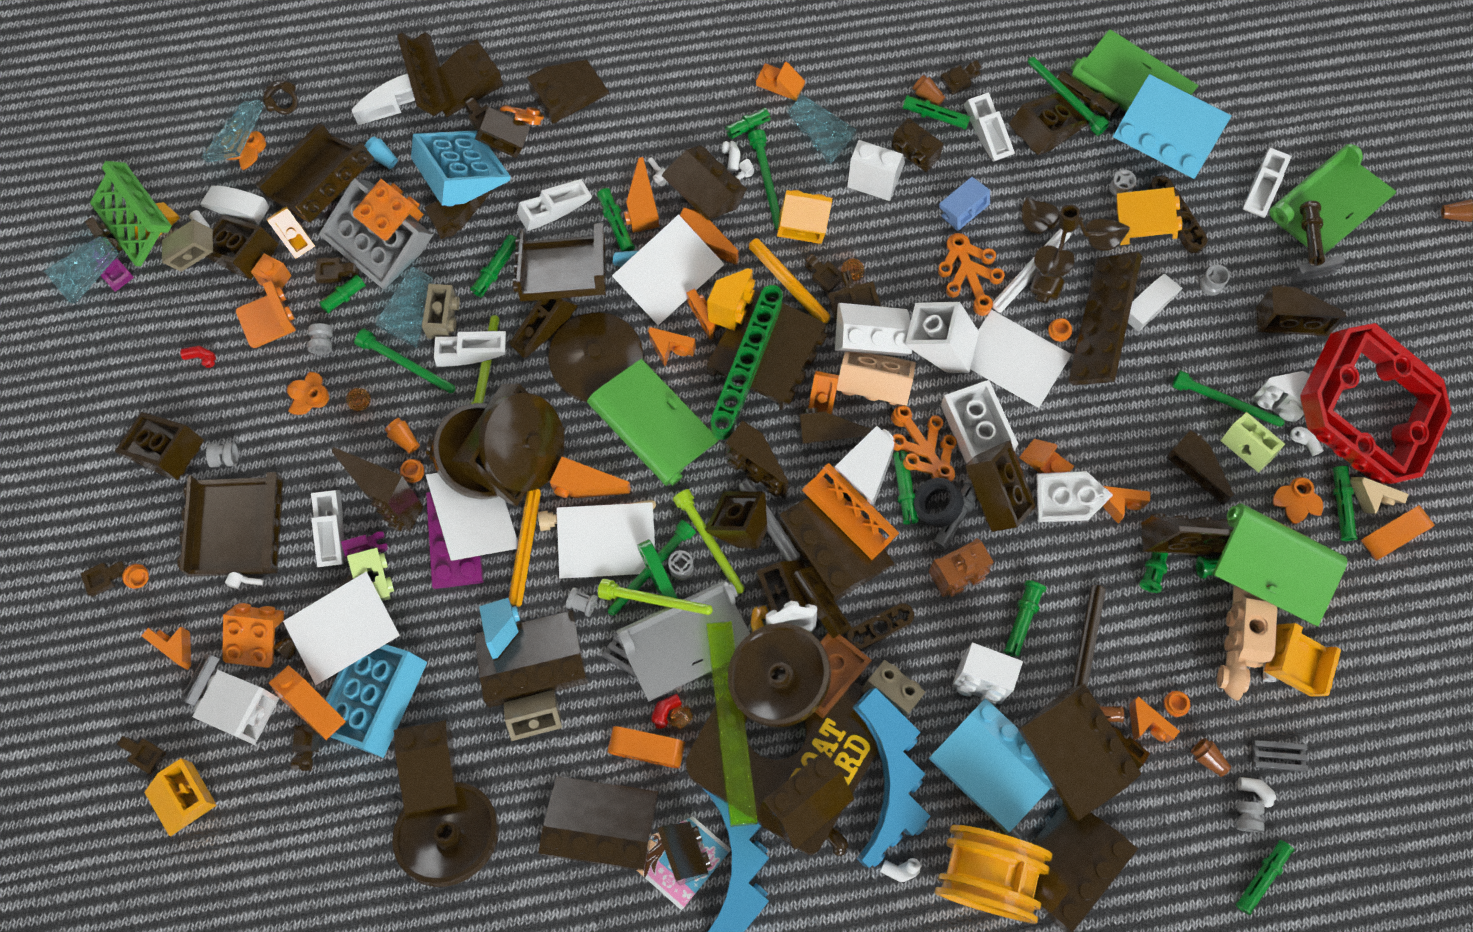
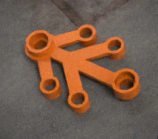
(970, 269)
(924, 447)

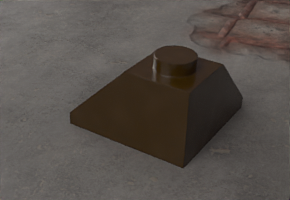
(740, 519)

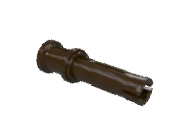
(1096, 101)
(1312, 226)

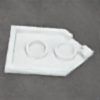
(1069, 496)
(794, 614)

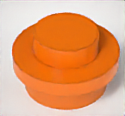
(1060, 329)
(412, 470)
(135, 576)
(1176, 703)

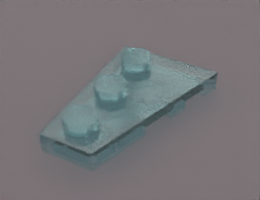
(822, 127)
(235, 133)
(82, 268)
(406, 308)

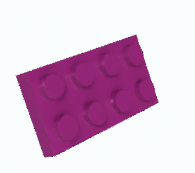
(443, 570)

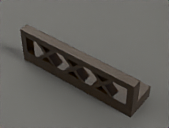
(424, 73)

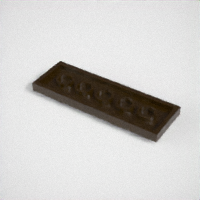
(1105, 319)

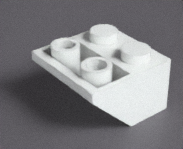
(1282, 395)

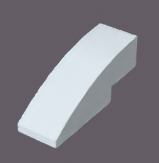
(384, 100)
(989, 127)
(1266, 182)
(235, 204)
(553, 204)
(1152, 301)
(469, 348)
(328, 527)

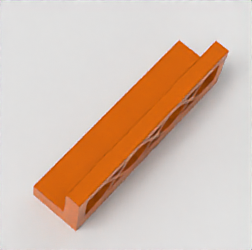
(848, 514)

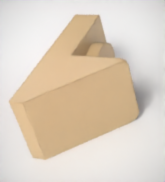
(1372, 493)

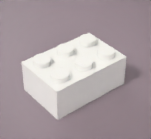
(977, 419)
(986, 674)

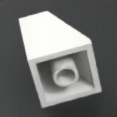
(875, 170)
(943, 335)
(868, 463)
(235, 706)

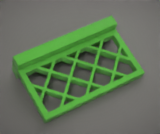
(137, 202)

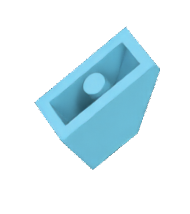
(499, 625)

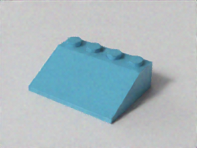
(1172, 126)
(457, 165)
(374, 697)
(993, 766)

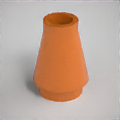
(402, 435)

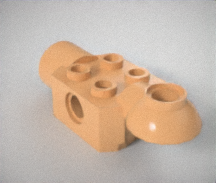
(1249, 641)

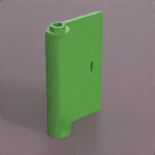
(1121, 69)
(1342, 190)
(652, 421)
(1295, 567)

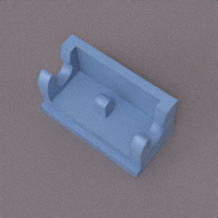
(965, 203)

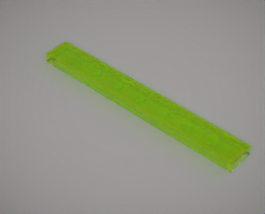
(731, 729)

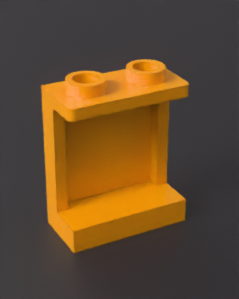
(1149, 213)
(1302, 661)

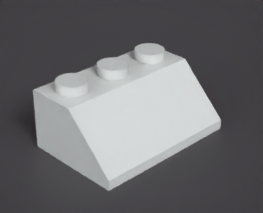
(872, 329)

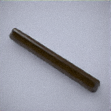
(1089, 635)

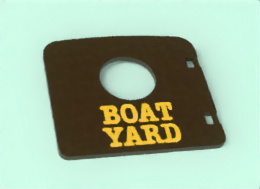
(838, 734)

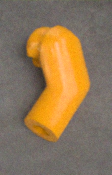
(757, 616)

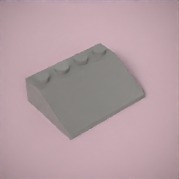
(373, 256)

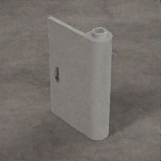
(673, 639)

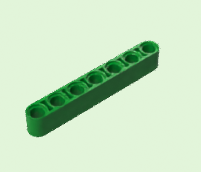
(742, 371)

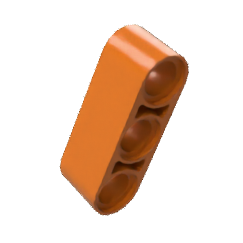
(1397, 532)
(646, 747)

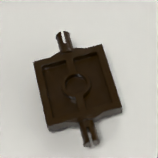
(853, 294)

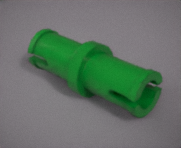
(747, 123)
(342, 294)

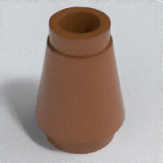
(928, 90)
(1458, 211)
(1211, 757)

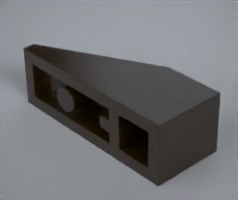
(450, 219)
(541, 324)
(823, 426)
(1199, 462)

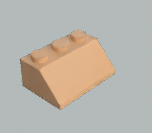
(876, 377)

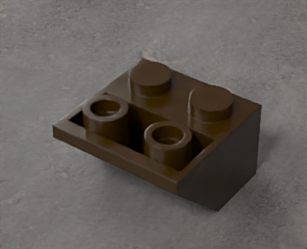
(779, 586)

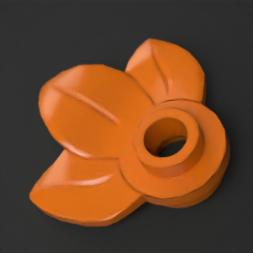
(529, 116)
(253, 146)
(307, 394)
(1298, 504)

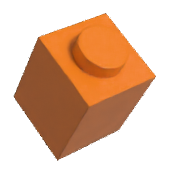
(271, 269)

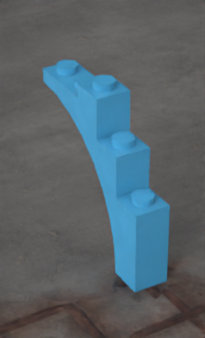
(901, 775)
(742, 900)

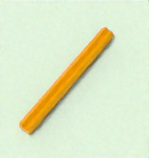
(789, 281)
(524, 547)

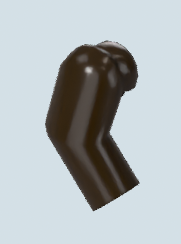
(838, 842)

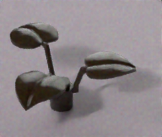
(1054, 261)

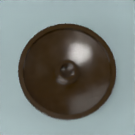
(592, 352)
(521, 442)
(446, 443)
(779, 675)
(447, 842)

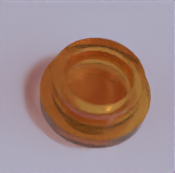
(855, 267)
(358, 399)
(680, 716)

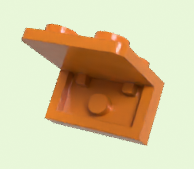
(386, 209)
(266, 317)
(250, 635)

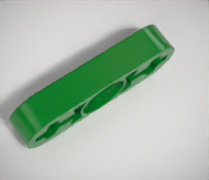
(655, 569)

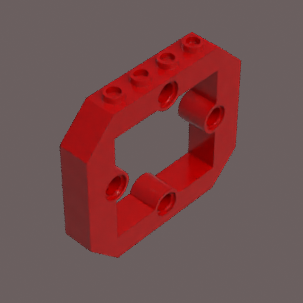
(1337, 372)

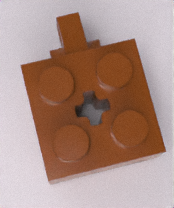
(961, 568)

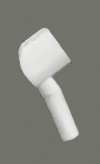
(746, 169)
(658, 176)
(235, 579)

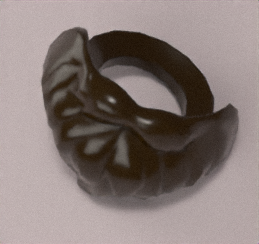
(272, 89)

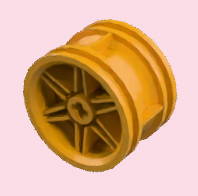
(993, 873)

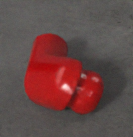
(207, 356)
(662, 709)

